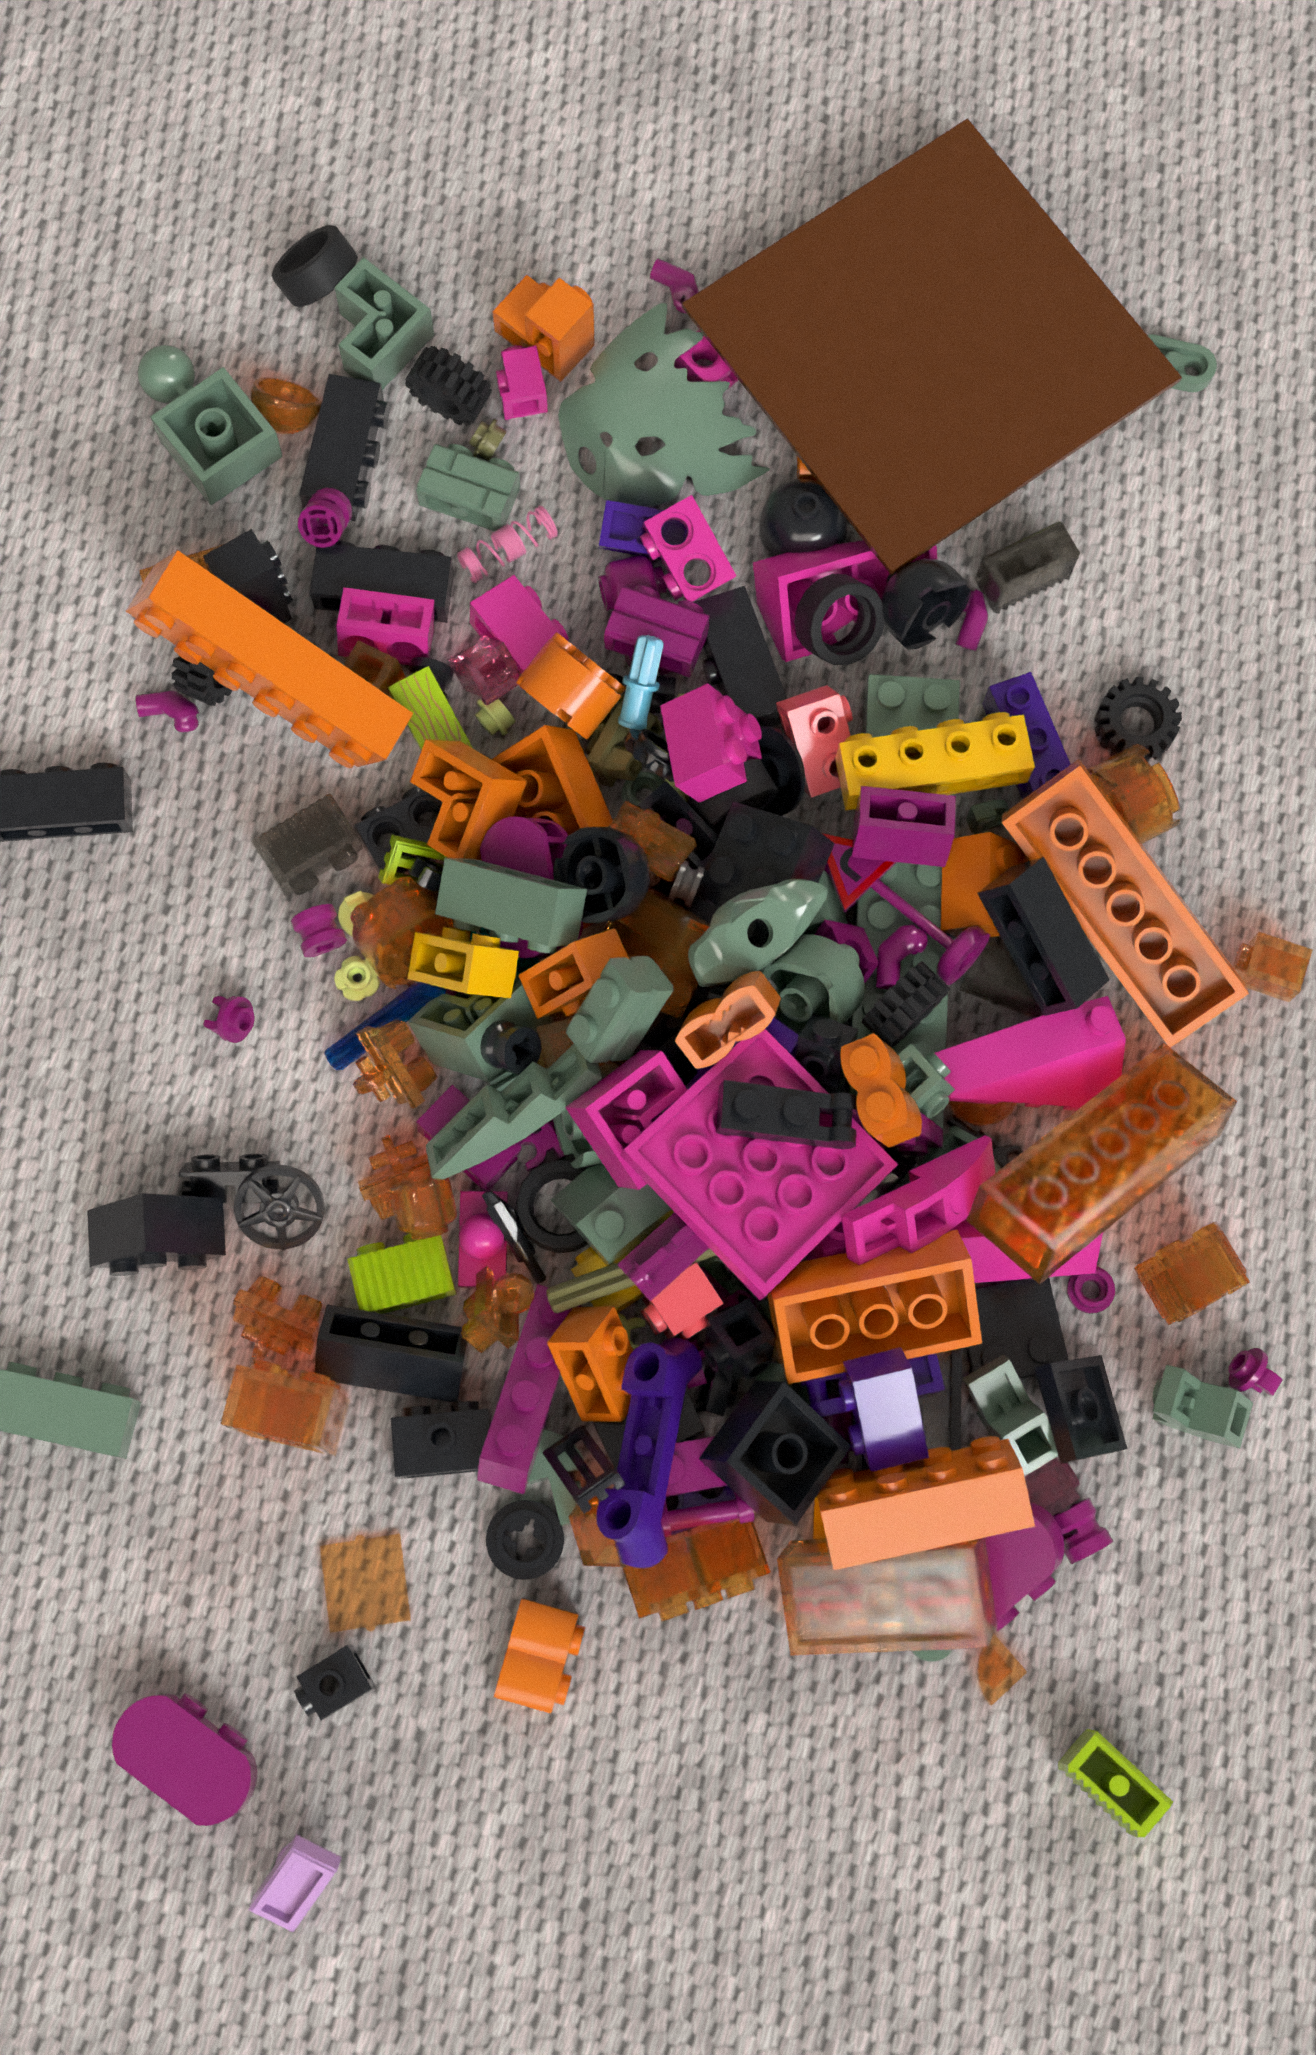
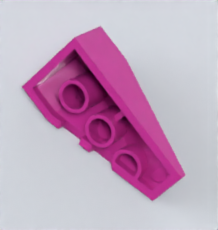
(785, 578)
(1041, 1061)

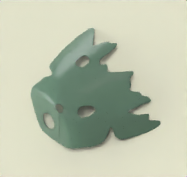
(658, 405)

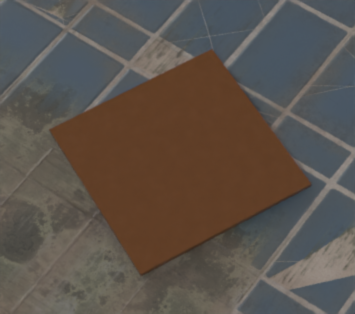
(930, 345)

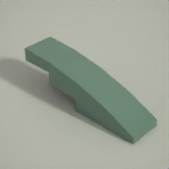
(503, 1118)

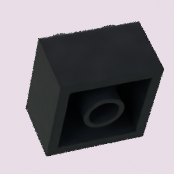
(775, 1452)

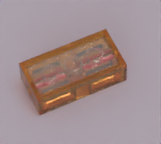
(887, 1605)

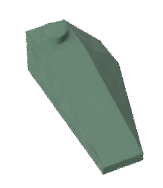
(608, 1215)

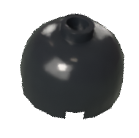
(800, 519)
(922, 599)
(609, 868)

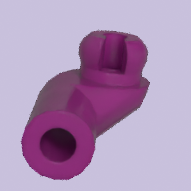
(681, 282)

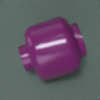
(629, 573)

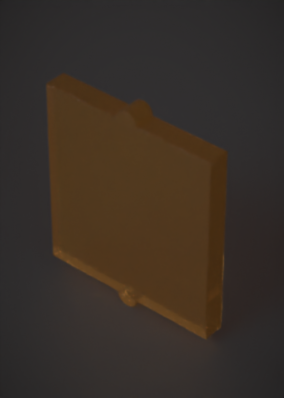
(365, 1583)

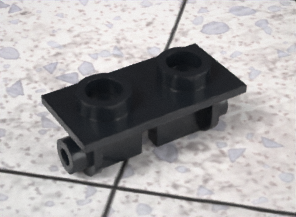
(211, 1177)

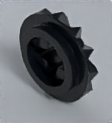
(650, 751)
(515, 1518)

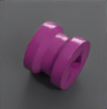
(318, 930)

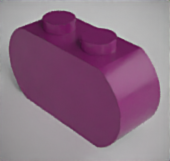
(528, 847)
(1024, 1563)
(185, 1757)

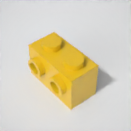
(463, 964)

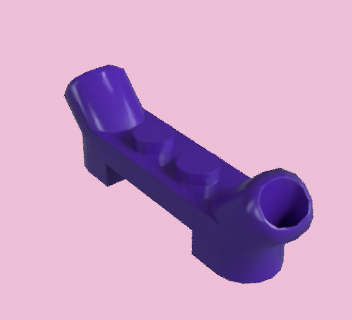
(657, 1386)

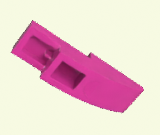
(923, 1209)

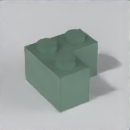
(387, 323)
(453, 1028)

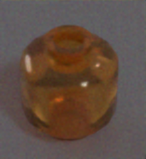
(422, 1203)

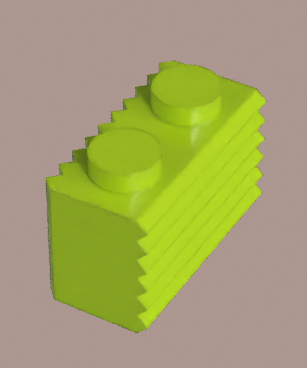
(401, 1274)
(1114, 1783)

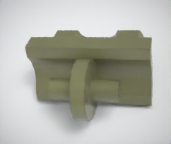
(608, 752)

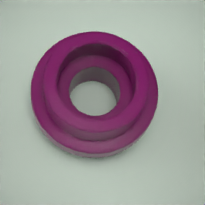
(1101, 1302)

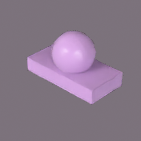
(294, 1883)

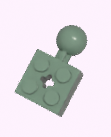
(206, 427)

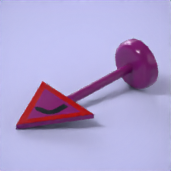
(857, 875)

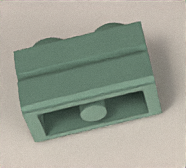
(468, 486)
(619, 1009)

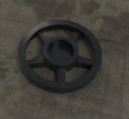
(279, 1207)

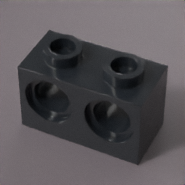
(397, 819)

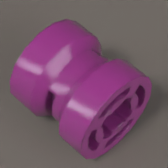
(330, 508)
(1082, 1531)

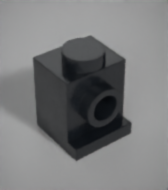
(820, 1051)
(352, 1680)

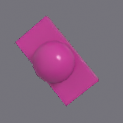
(479, 1239)

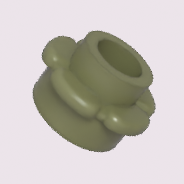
(487, 439)

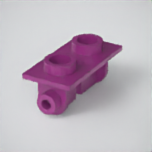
(662, 1256)

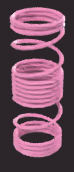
(509, 540)

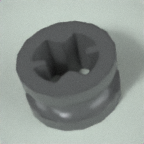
(686, 883)

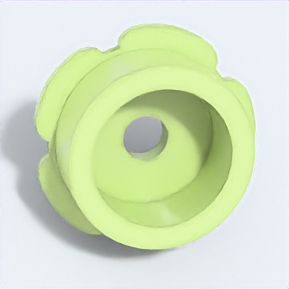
(494, 717)
(356, 990)

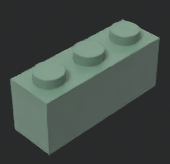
(510, 904)
(66, 1411)

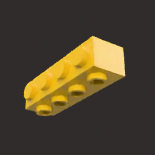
(938, 759)

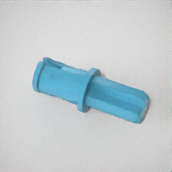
(641, 682)

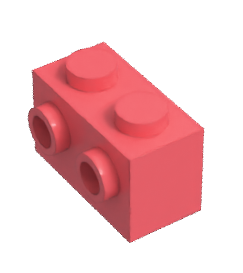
(816, 726)
(682, 1305)

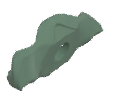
(724, 948)

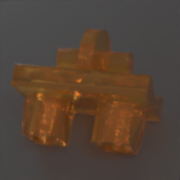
(662, 843)
(403, 1081)
(377, 1186)
(496, 1309)
(272, 1325)

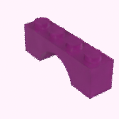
(524, 1401)

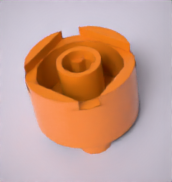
(571, 685)

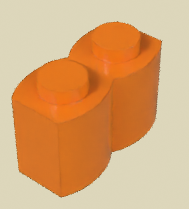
(719, 1022)
(881, 1099)
(538, 1655)

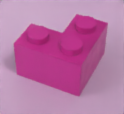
(709, 742)
(623, 1107)

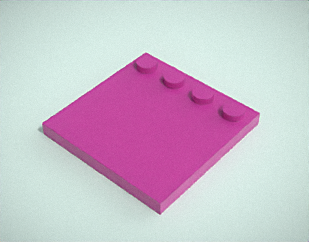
(752, 1197)

